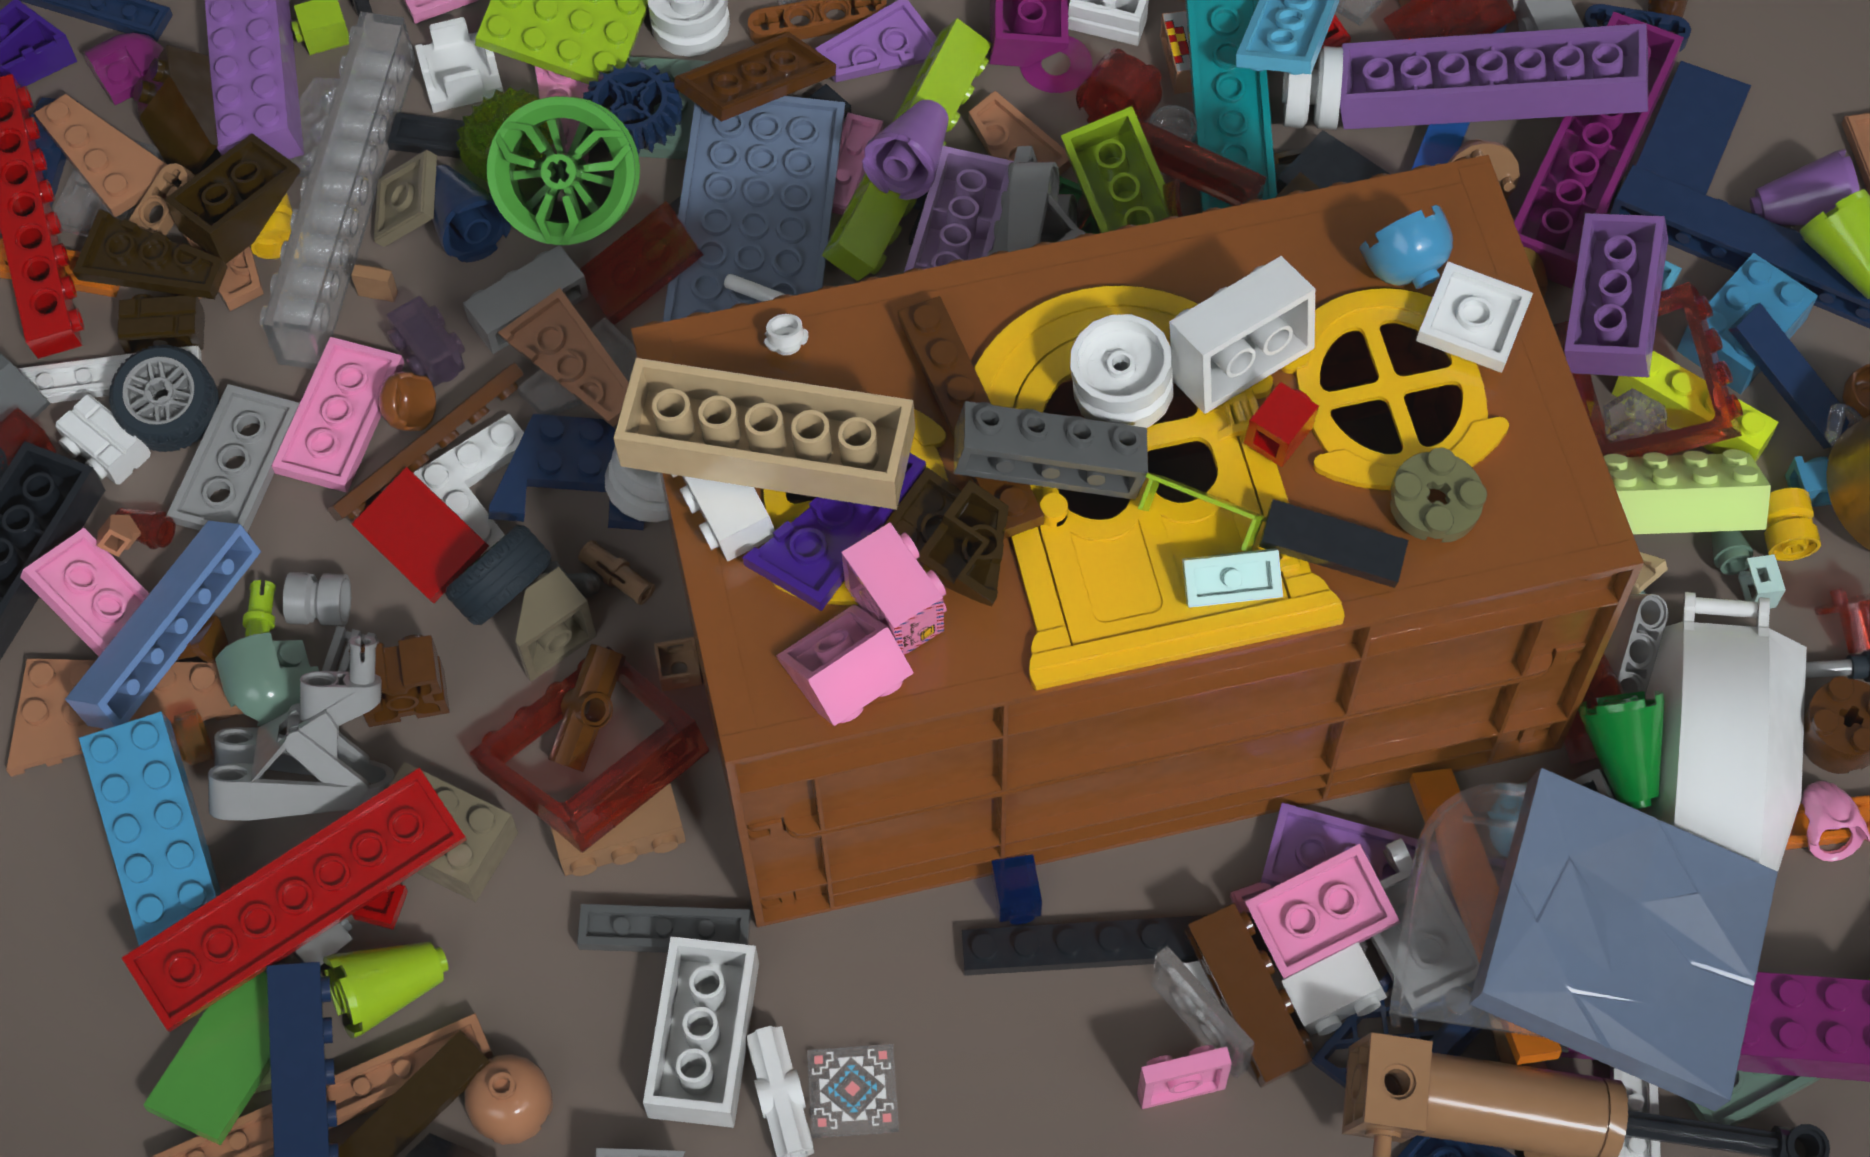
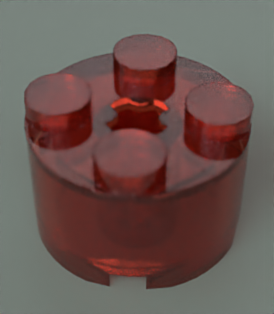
(1120, 83)

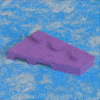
(880, 43)

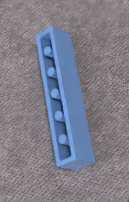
(163, 625)

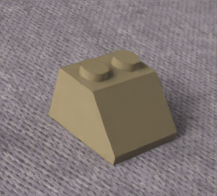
(552, 623)

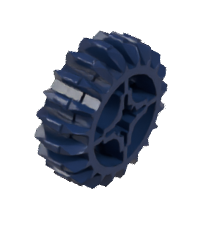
(634, 97)

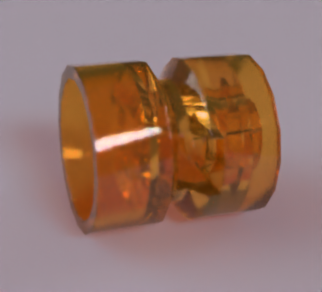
(192, 737)

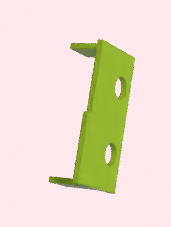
(1153, 484)

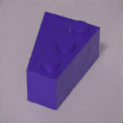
(31, 45)

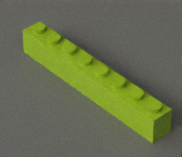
(873, 215)

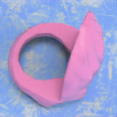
(1832, 809)

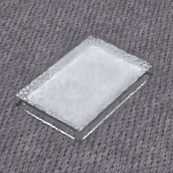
(1201, 1010)

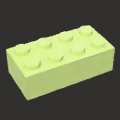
(1691, 492)

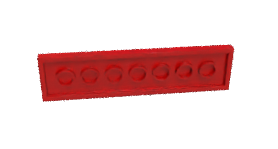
(293, 899)

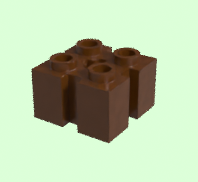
(410, 681)

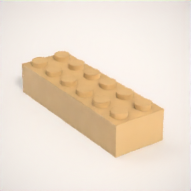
(765, 433)

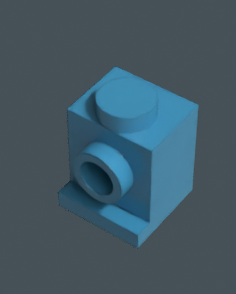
(1810, 477)

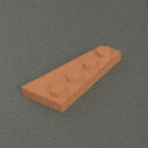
(569, 352)

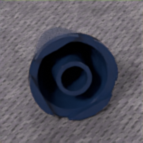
(466, 217)

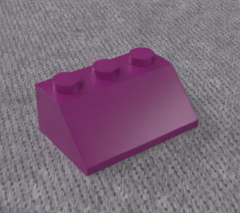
(1027, 30)

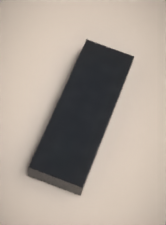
(1334, 543)

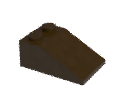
(179, 107)
(233, 198)

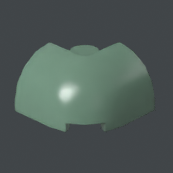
(263, 675)

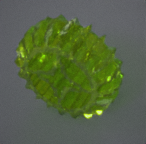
(483, 125)

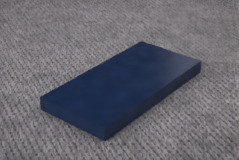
(1693, 126)

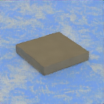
(405, 198)

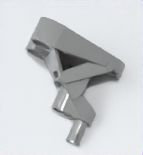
(1037, 208)
(310, 747)

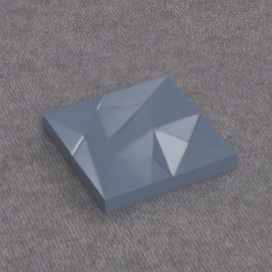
(1626, 940)

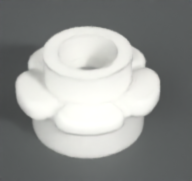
(785, 334)

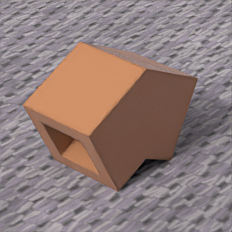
(117, 534)

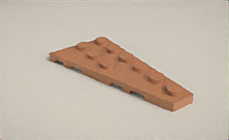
(51, 729)

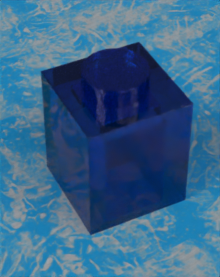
(1016, 889)

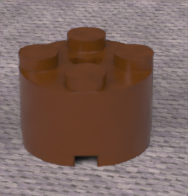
(1838, 726)

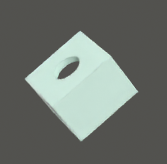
(1765, 577)

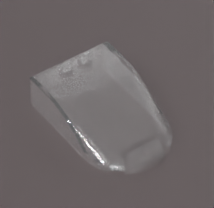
(1452, 905)

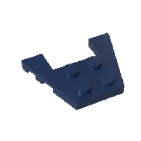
(559, 455)

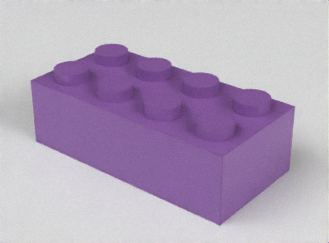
(1616, 295)

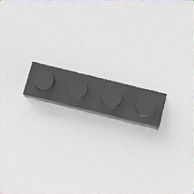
(652, 926)

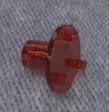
(1854, 617)

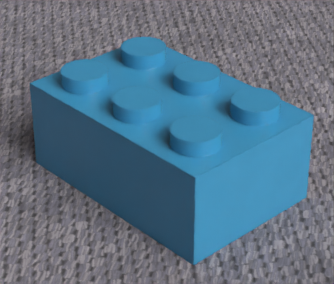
(1752, 283)

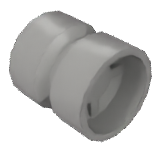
(311, 598)

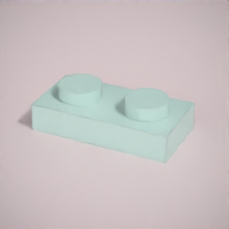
(1232, 577)

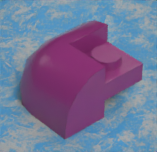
(122, 62)

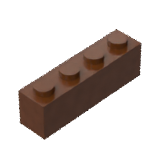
(1248, 994)

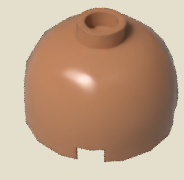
(508, 1099)

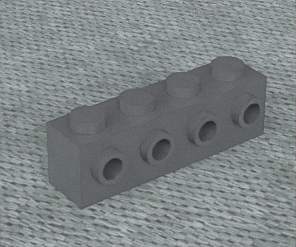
(1050, 450)

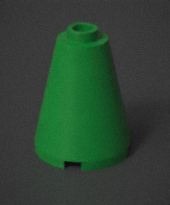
(1628, 743)

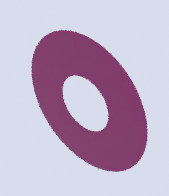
(1079, 70)

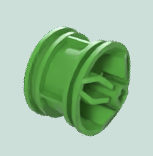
(562, 170)

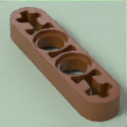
(816, 12)

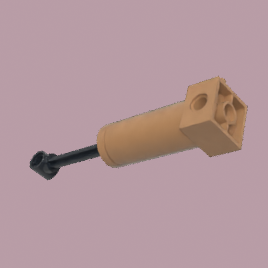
(1522, 1107)

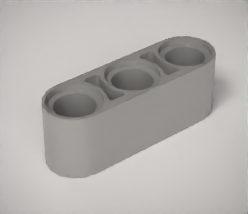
(1637, 641)

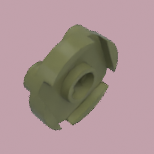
(1442, 472)

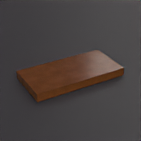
(754, 76)

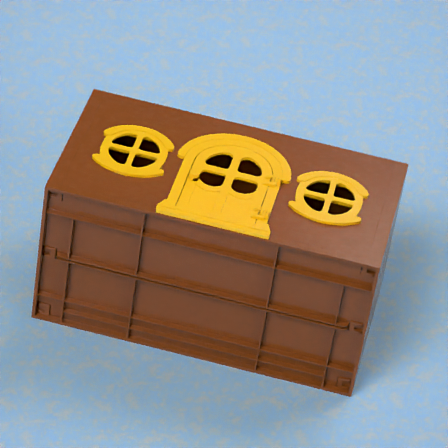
(1089, 688)

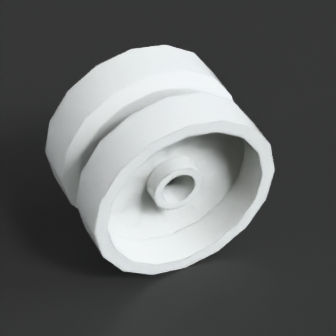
(689, 25)
(1319, 89)
(1122, 371)
(635, 491)

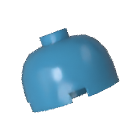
(1411, 249)

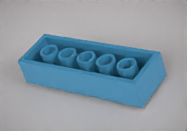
(150, 822)

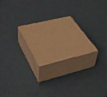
(374, 283)

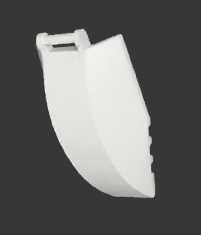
(1730, 729)

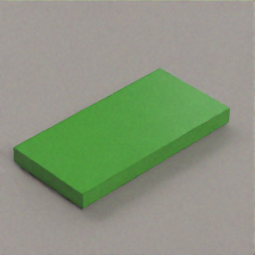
(218, 1065)

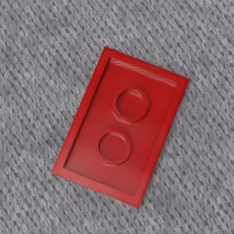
(420, 534)

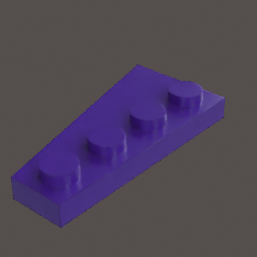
(807, 552)

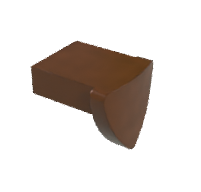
(207, 642)

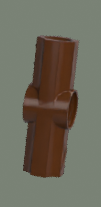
(595, 685)

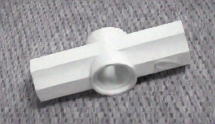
(780, 1092)

